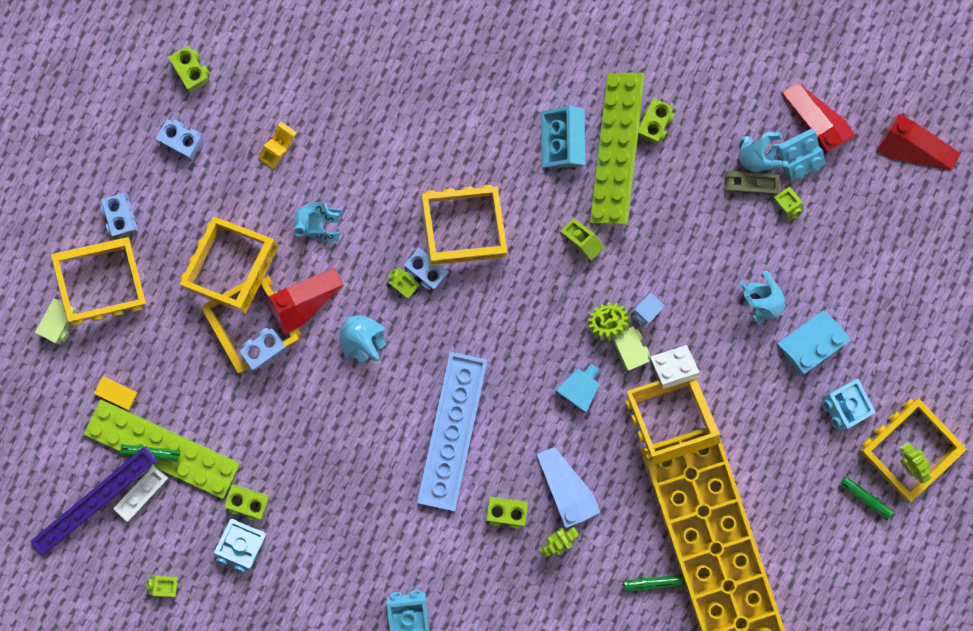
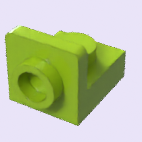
(789, 203)
(402, 282)
(162, 585)

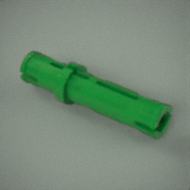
(159, 453)
(861, 494)
(653, 583)

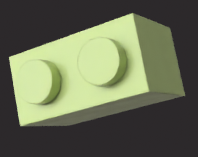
(54, 323)
(631, 349)

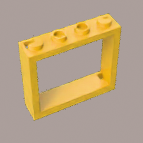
(93, 250)
(467, 254)
(254, 278)
(223, 336)
(655, 389)
(936, 470)

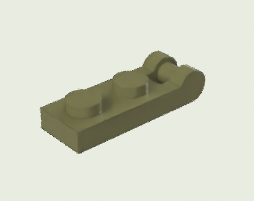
(752, 182)

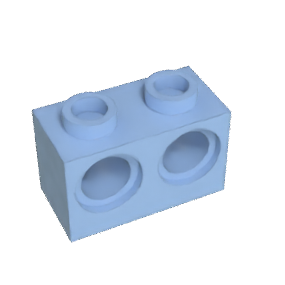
(178, 142)
(124, 214)
(423, 273)
(647, 309)
(265, 353)

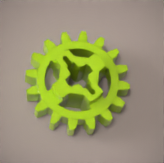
(609, 322)
(915, 463)
(558, 542)

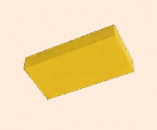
(116, 393)

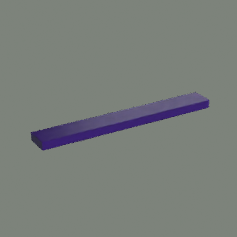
(94, 501)

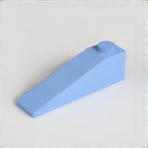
(569, 492)

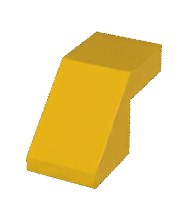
(276, 147)

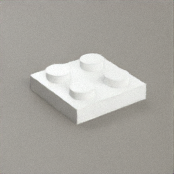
(675, 367)

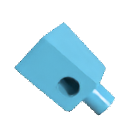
(580, 387)

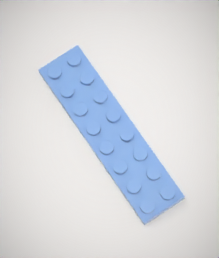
(452, 431)

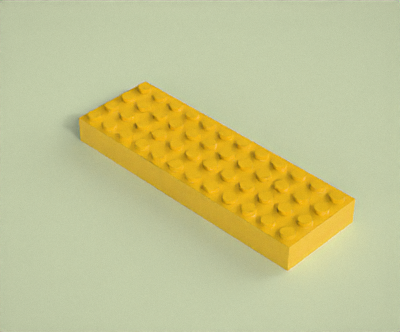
(712, 539)

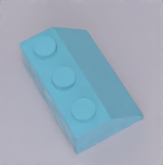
(563, 137)
(813, 342)

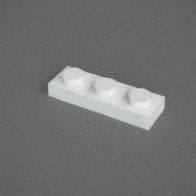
(140, 493)

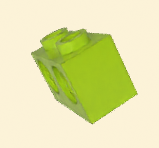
(187, 70)
(651, 120)
(248, 497)
(508, 506)

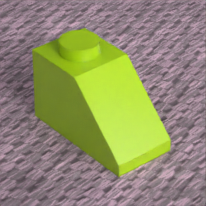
(582, 239)

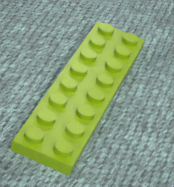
(617, 148)
(196, 464)

